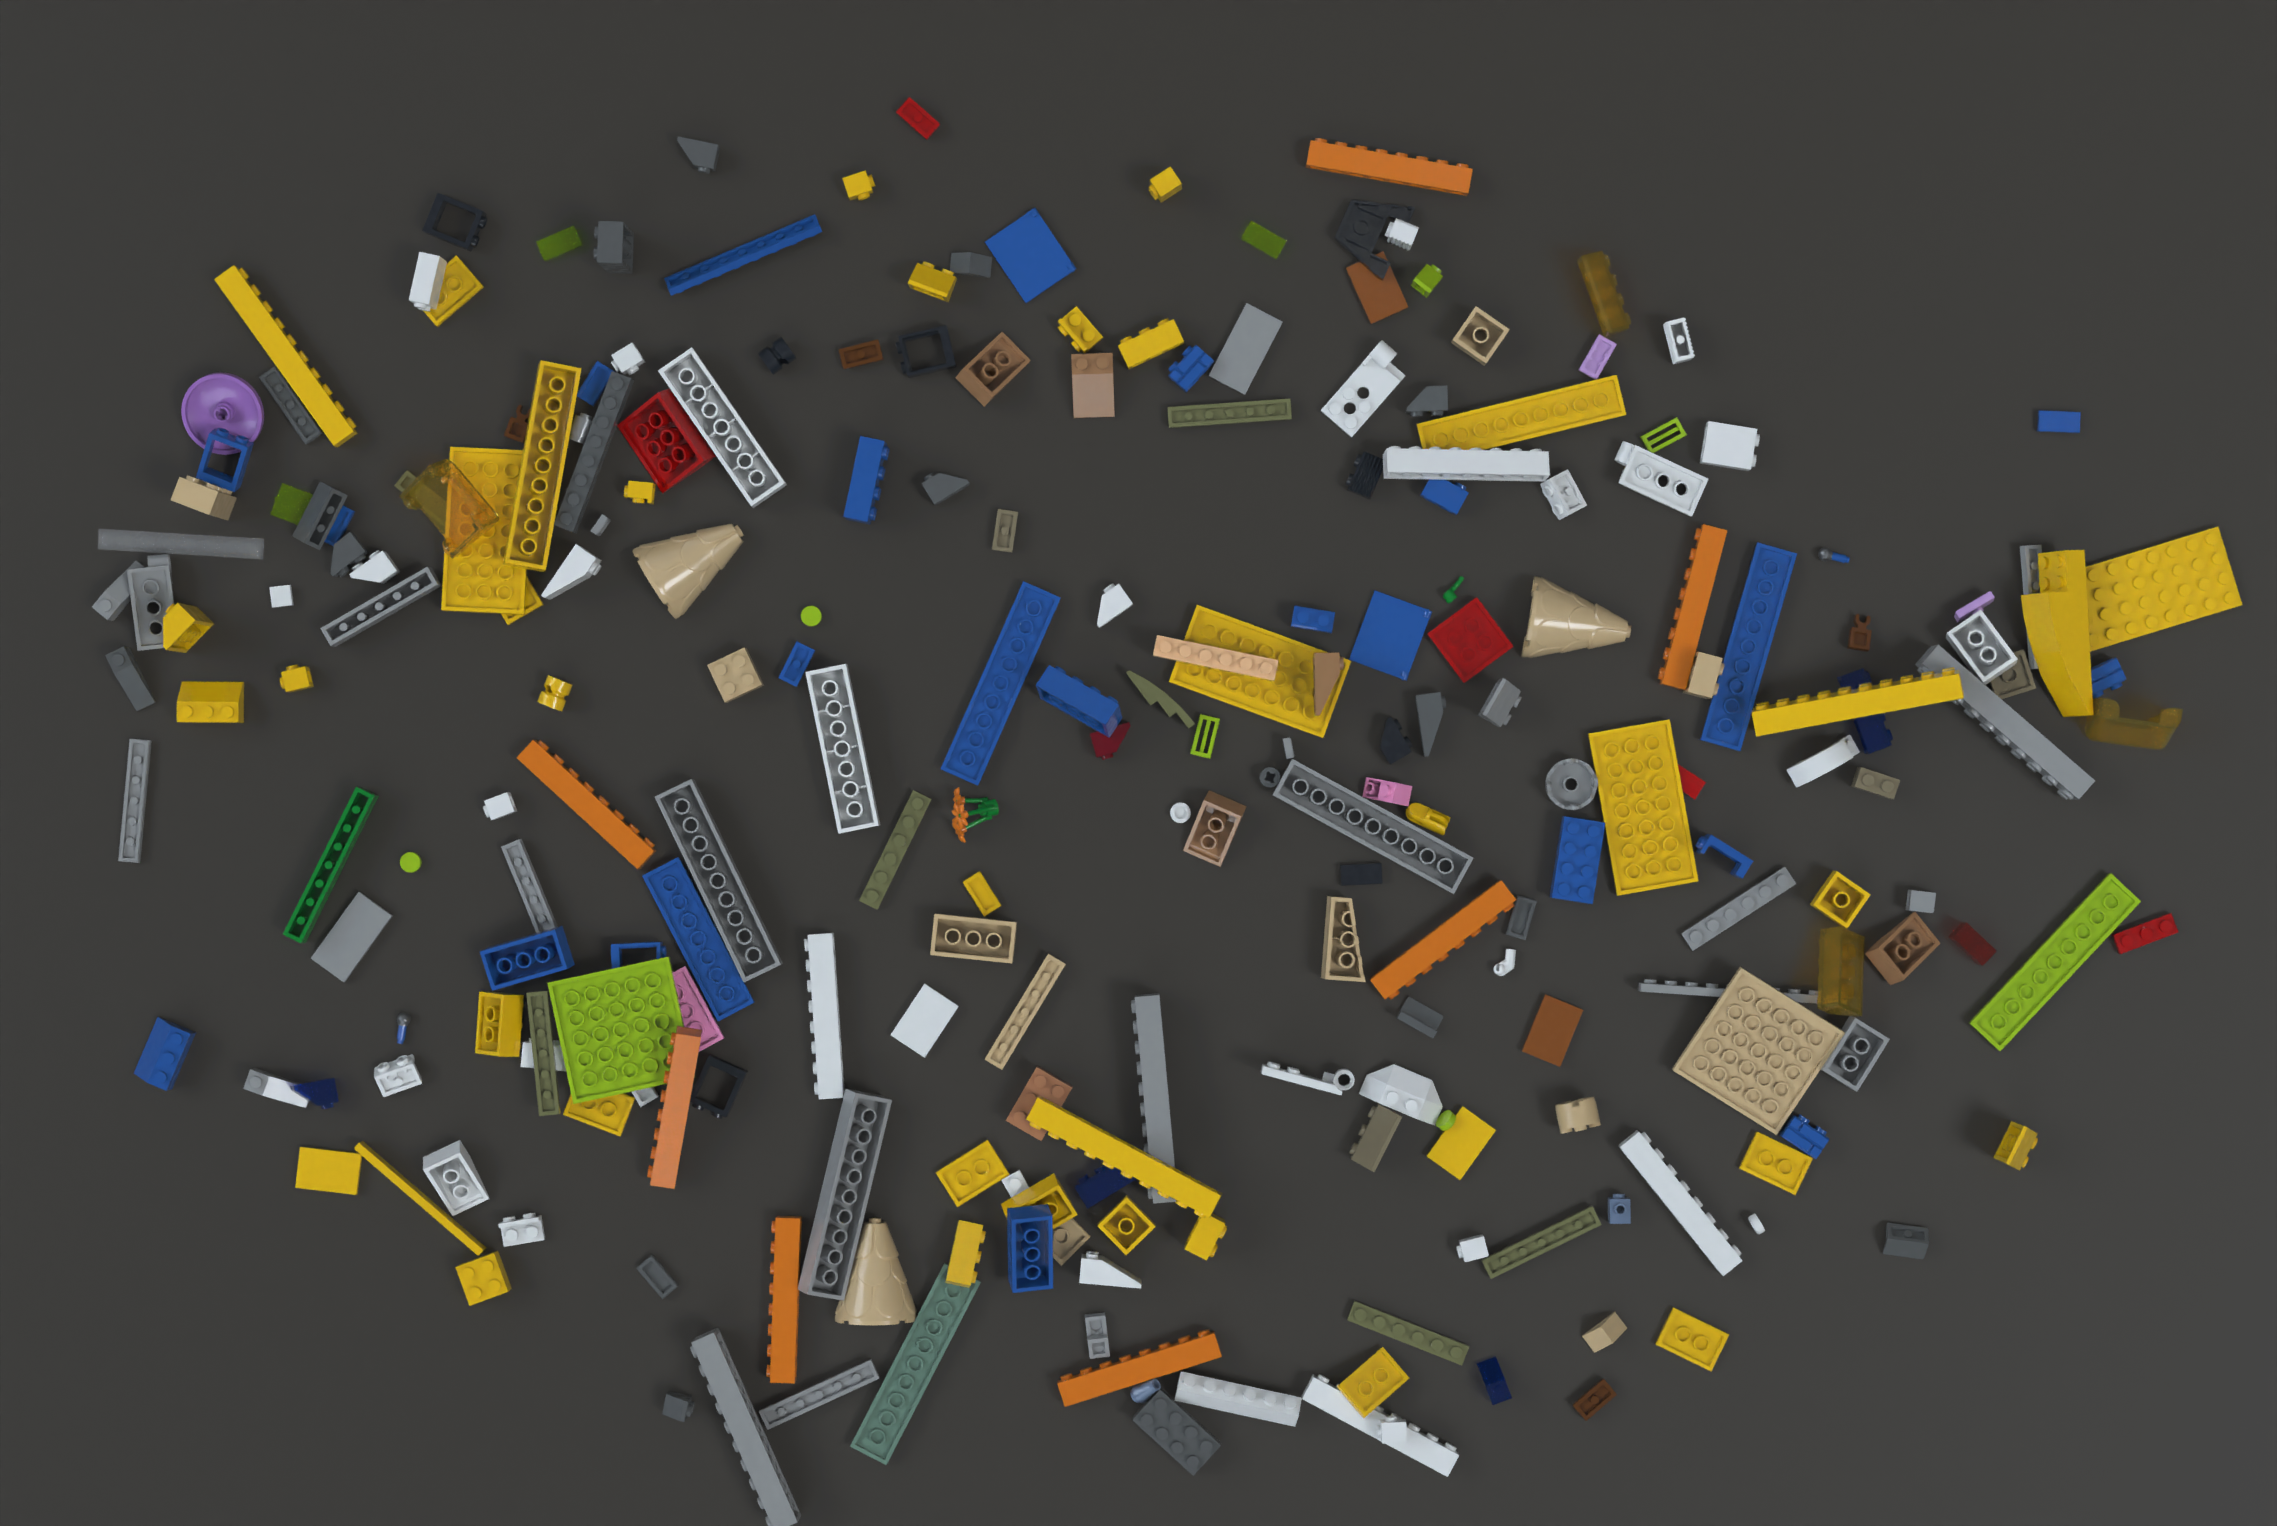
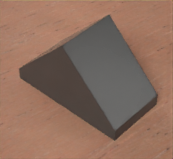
(971, 264)

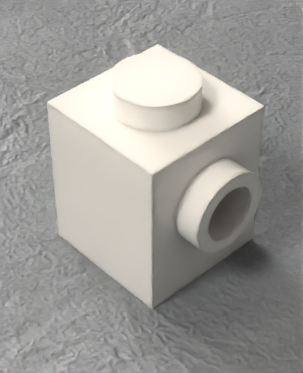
(627, 359)
(1392, 1430)

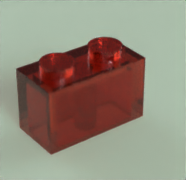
(1972, 943)

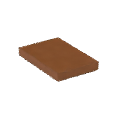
(1377, 297)
(1552, 1030)

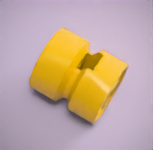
(554, 693)

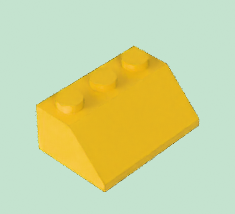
(211, 702)
(499, 1024)
(1048, 1192)

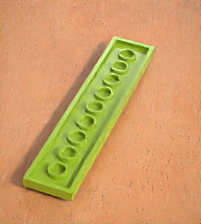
(2054, 962)

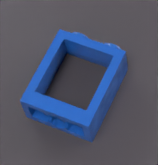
(216, 477)
(616, 951)

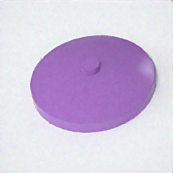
(224, 403)

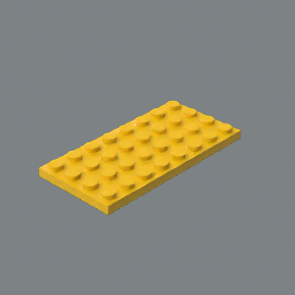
(477, 576)
(2159, 588)
(1285, 699)
(1643, 807)

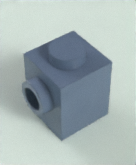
(1619, 1209)

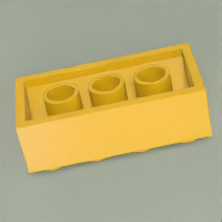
(183, 627)

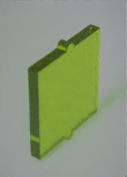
(290, 504)

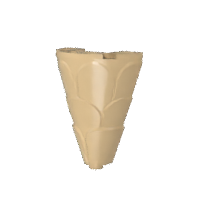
(687, 563)
(1568, 622)
(877, 1283)

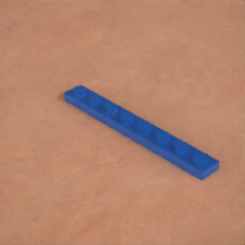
(743, 254)

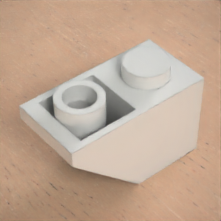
(377, 569)

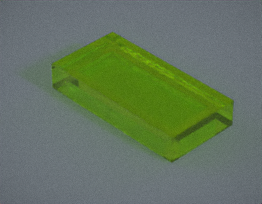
(1263, 239)
(559, 243)

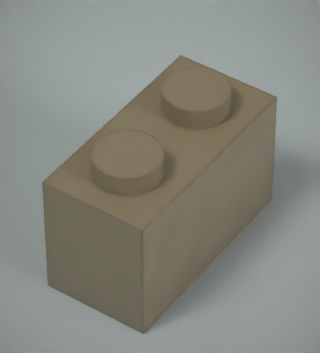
(1875, 783)

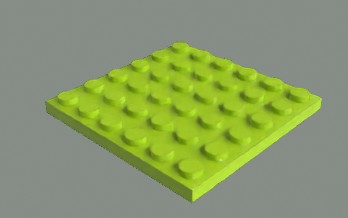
(616, 1027)

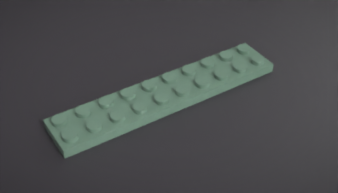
(913, 1368)

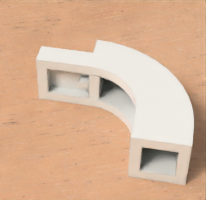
(1823, 761)

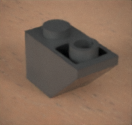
(1431, 400)
(347, 553)
(678, 1406)

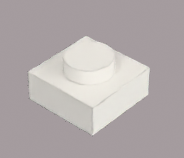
(1015, 1183)

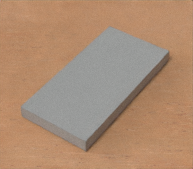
(1245, 349)
(351, 936)

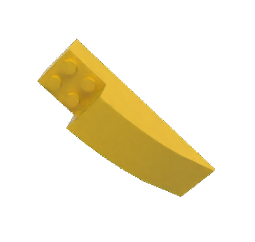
(2060, 630)

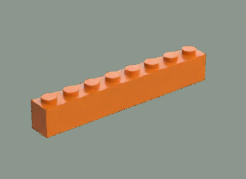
(1388, 167)
(1693, 606)
(586, 804)
(1442, 939)
(675, 1107)
(785, 1299)
(1139, 1368)

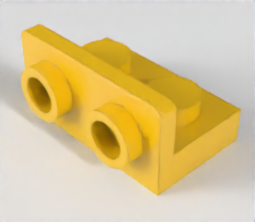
(1080, 330)

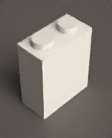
(427, 281)
(1729, 446)

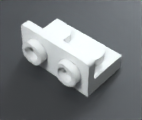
(1563, 494)
(397, 1075)
(522, 1230)

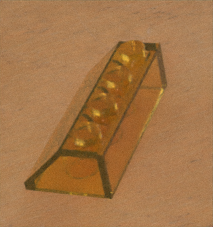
(1603, 294)
(1840, 971)

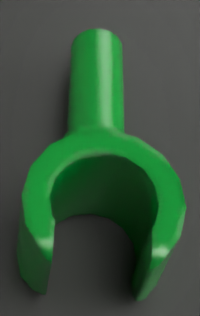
(1449, 595)

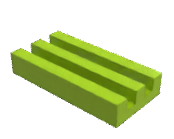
(1648, 443)
(1209, 719)

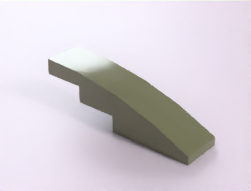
(1154, 694)

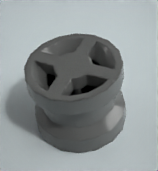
(1269, 775)

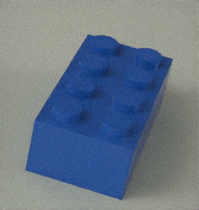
(865, 480)
(1079, 700)
(1577, 860)
(527, 958)
(1030, 1248)

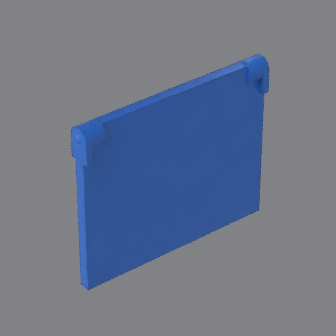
(1030, 255)
(1390, 635)

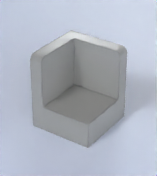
(1920, 901)

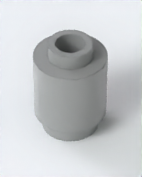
(580, 428)

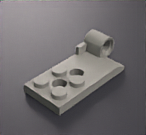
(148, 586)

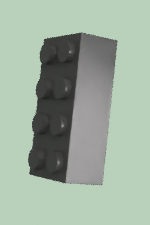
(614, 247)
(1176, 1431)

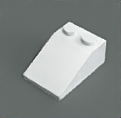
(575, 569)
(455, 1177)
(1102, 1271)

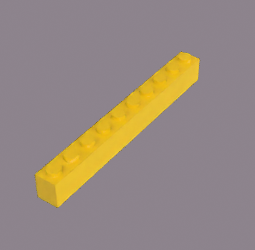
(286, 356)
(1124, 1156)

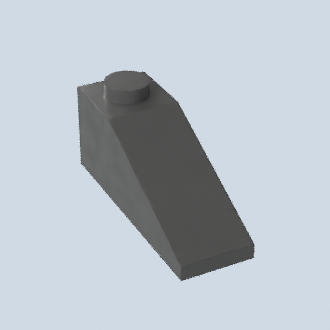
(130, 677)
(1429, 714)

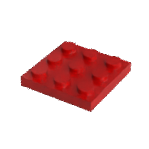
(1470, 640)

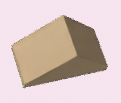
(1605, 1332)

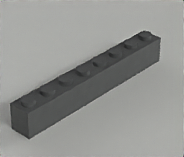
(594, 452)

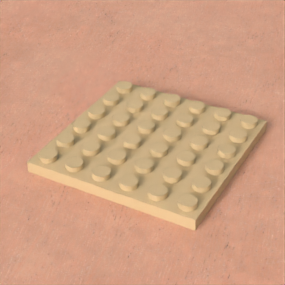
(1758, 1050)

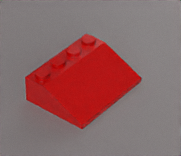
(666, 440)

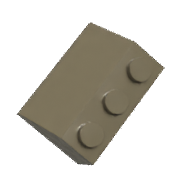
(1375, 1136)

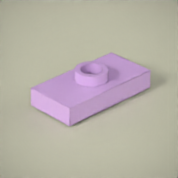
(1597, 357)
(1974, 606)

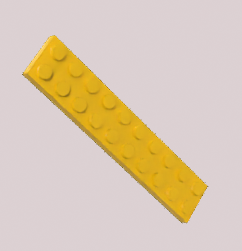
(1526, 417)

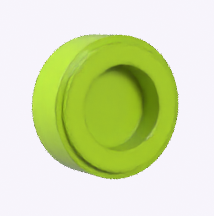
(811, 616)
(410, 862)
(1446, 1120)

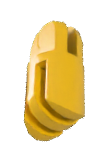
(1427, 818)

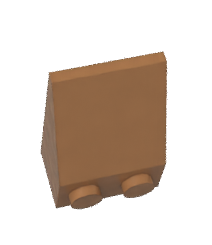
(992, 369)
(1093, 385)
(1325, 673)
(1214, 828)
(1902, 949)

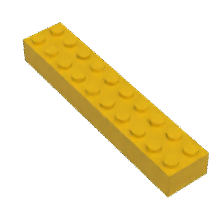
(542, 466)
(1858, 702)

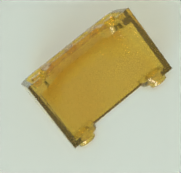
(450, 505)
(2110, 728)

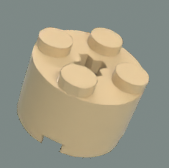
(1577, 1115)

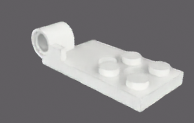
(1374, 374)
(1642, 476)
(1328, 1083)

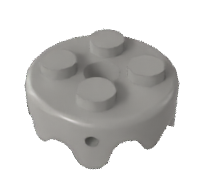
(1584, 777)

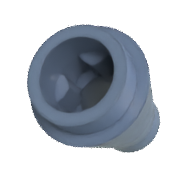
(1143, 1391)

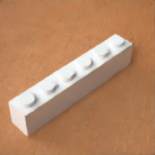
(1238, 1399)

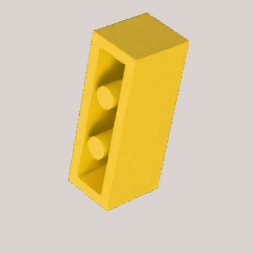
(1150, 343)
(965, 1254)

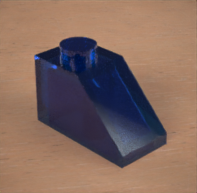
(318, 1093)
(1494, 1380)

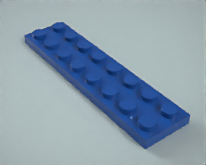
(698, 938)

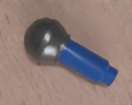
(1826, 554)
(403, 1020)

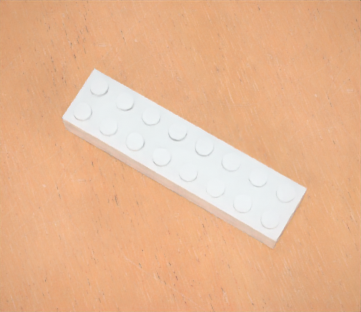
(722, 427)
(842, 748)

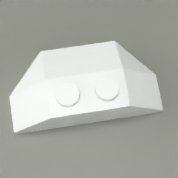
(1403, 1092)

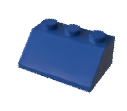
(164, 1054)

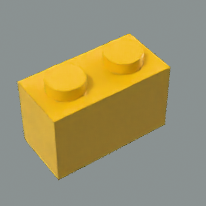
(1164, 185)

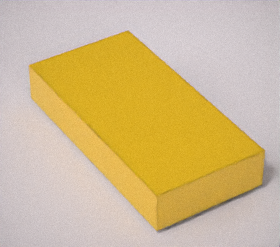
(982, 893)

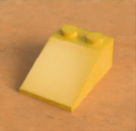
(2016, 1145)

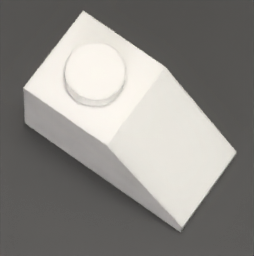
(1112, 604)

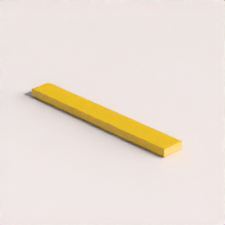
(420, 1198)

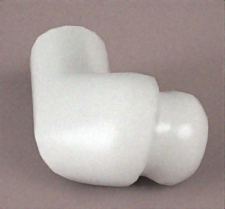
(1507, 964)

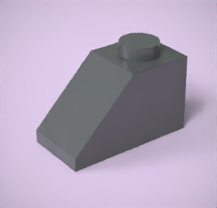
(701, 154)
(943, 486)

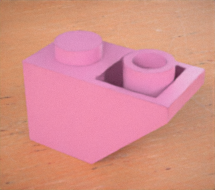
(1387, 791)

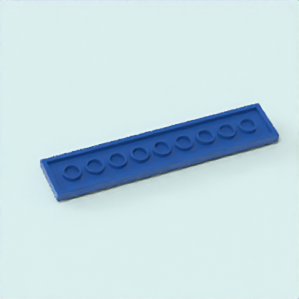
(1748, 646)
(1000, 683)

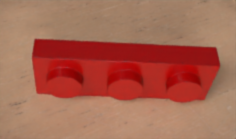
(2145, 933)

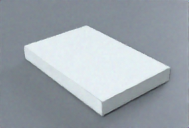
(924, 1020)

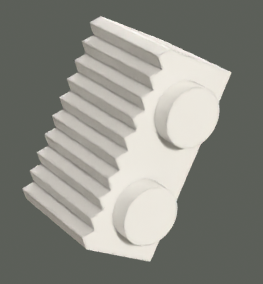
(1401, 234)
(1678, 340)

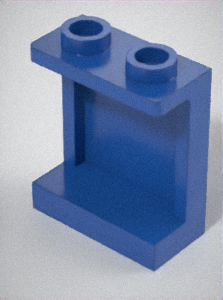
(1742, 862)

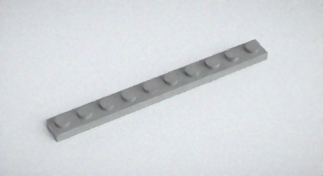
(1711, 989)

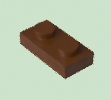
(861, 354)
(1594, 1399)

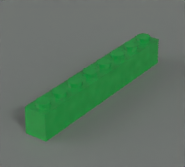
(330, 865)

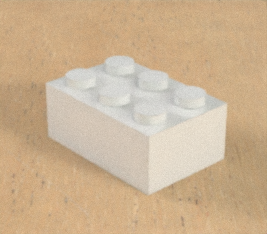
(1981, 647)

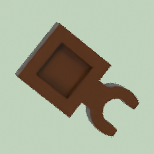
(517, 427)
(1859, 636)

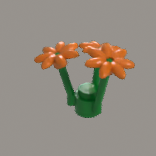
(987, 809)

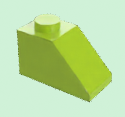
(1427, 280)

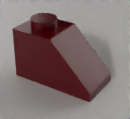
(1105, 746)

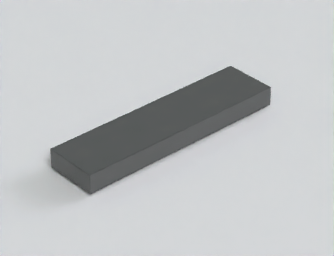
(291, 405)

